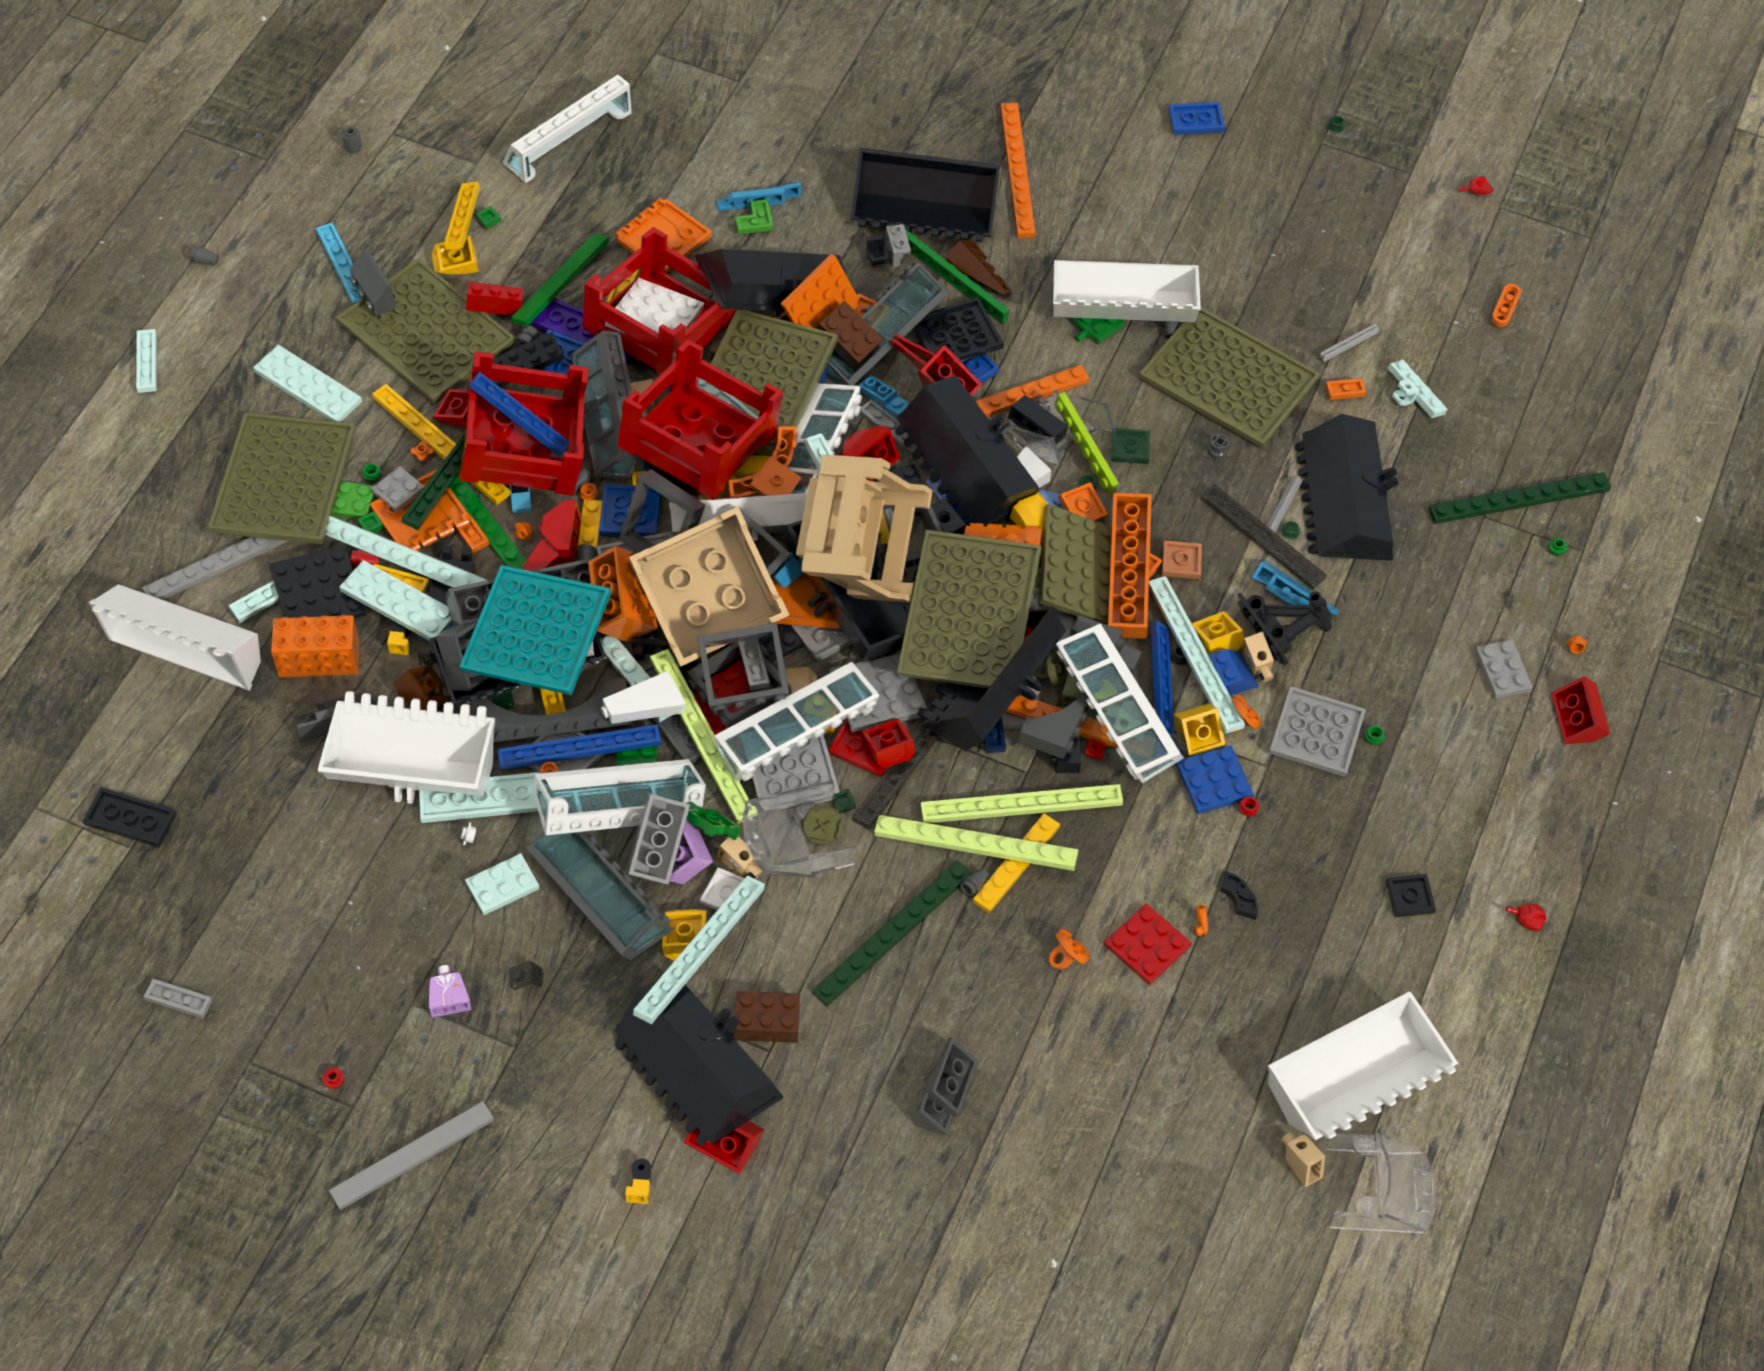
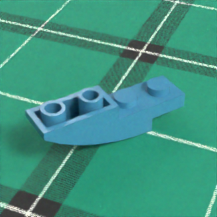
(883, 395)

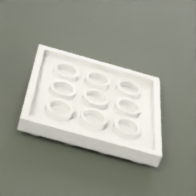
(657, 306)

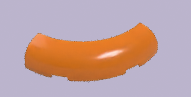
(783, 451)

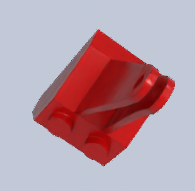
(938, 364)
(872, 443)
(559, 537)

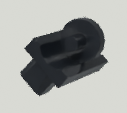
(648, 645)

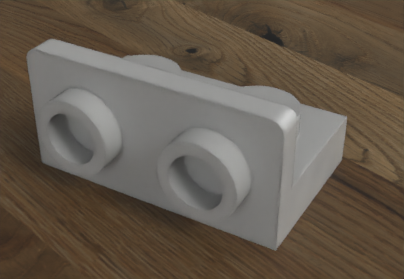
(897, 243)

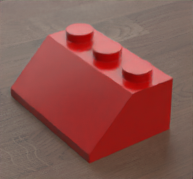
(493, 298)
(1580, 712)
(733, 1149)

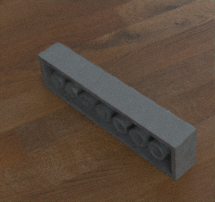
(468, 600)

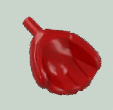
(1478, 186)
(1529, 916)

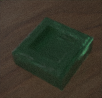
(504, 700)
(843, 801)

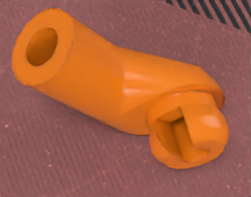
(1202, 918)

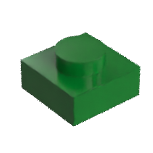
(488, 217)
(370, 522)

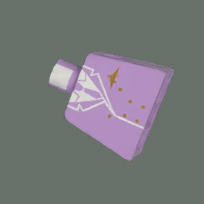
(447, 993)

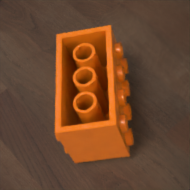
(628, 609)
(315, 646)

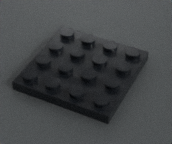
(961, 328)
(312, 584)

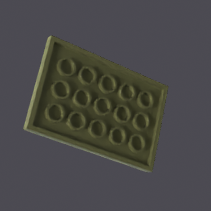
(1075, 564)

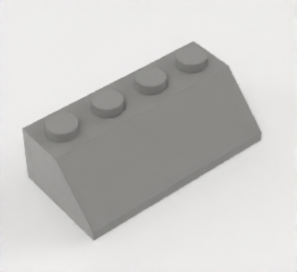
(658, 839)

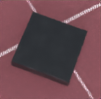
(1410, 895)

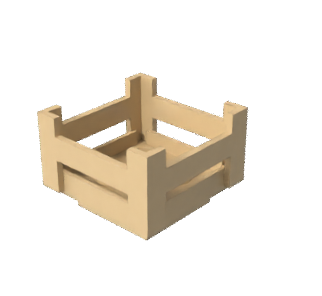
(844, 525)
(707, 584)

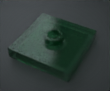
(1130, 446)

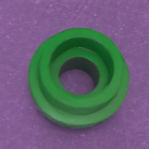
(371, 468)
(1560, 549)
(1374, 730)

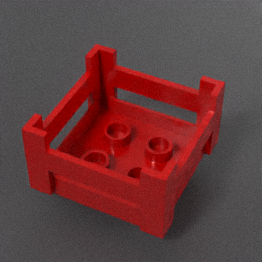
(643, 343)
(694, 431)
(506, 453)

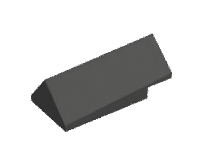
(318, 721)
(946, 1088)

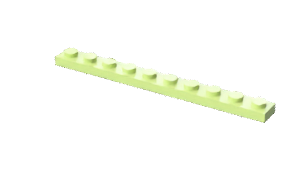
(703, 737)
(1021, 803)
(976, 842)

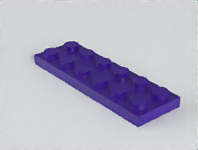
(566, 321)

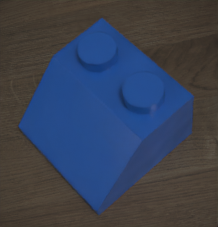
(1233, 671)

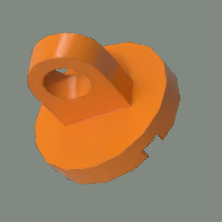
(1247, 713)
(1071, 950)

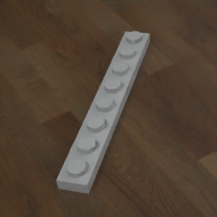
(210, 566)

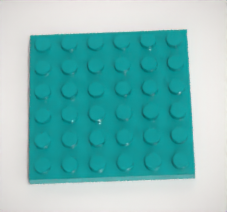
(535, 629)

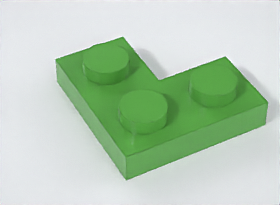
(758, 221)

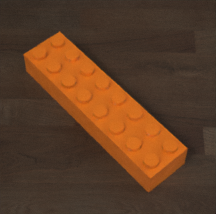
(1130, 564)

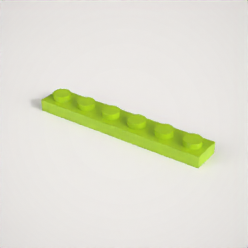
(1086, 443)

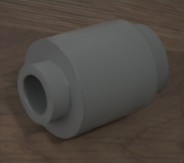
(351, 139)

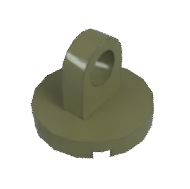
(1054, 668)
(822, 824)

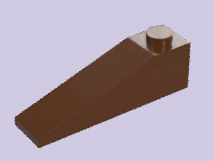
(971, 260)
(422, 685)

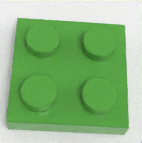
(353, 500)

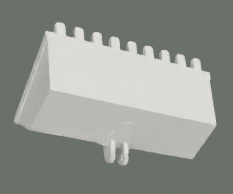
(1126, 291)
(770, 511)
(178, 635)
(409, 746)
(1360, 1068)

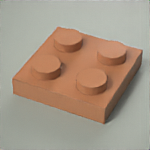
(1181, 559)

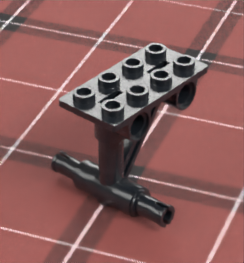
(1279, 636)

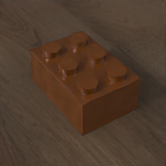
(855, 335)
(767, 1016)

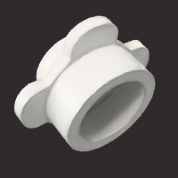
(468, 834)

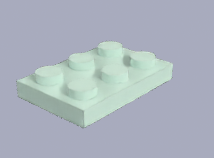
(502, 884)

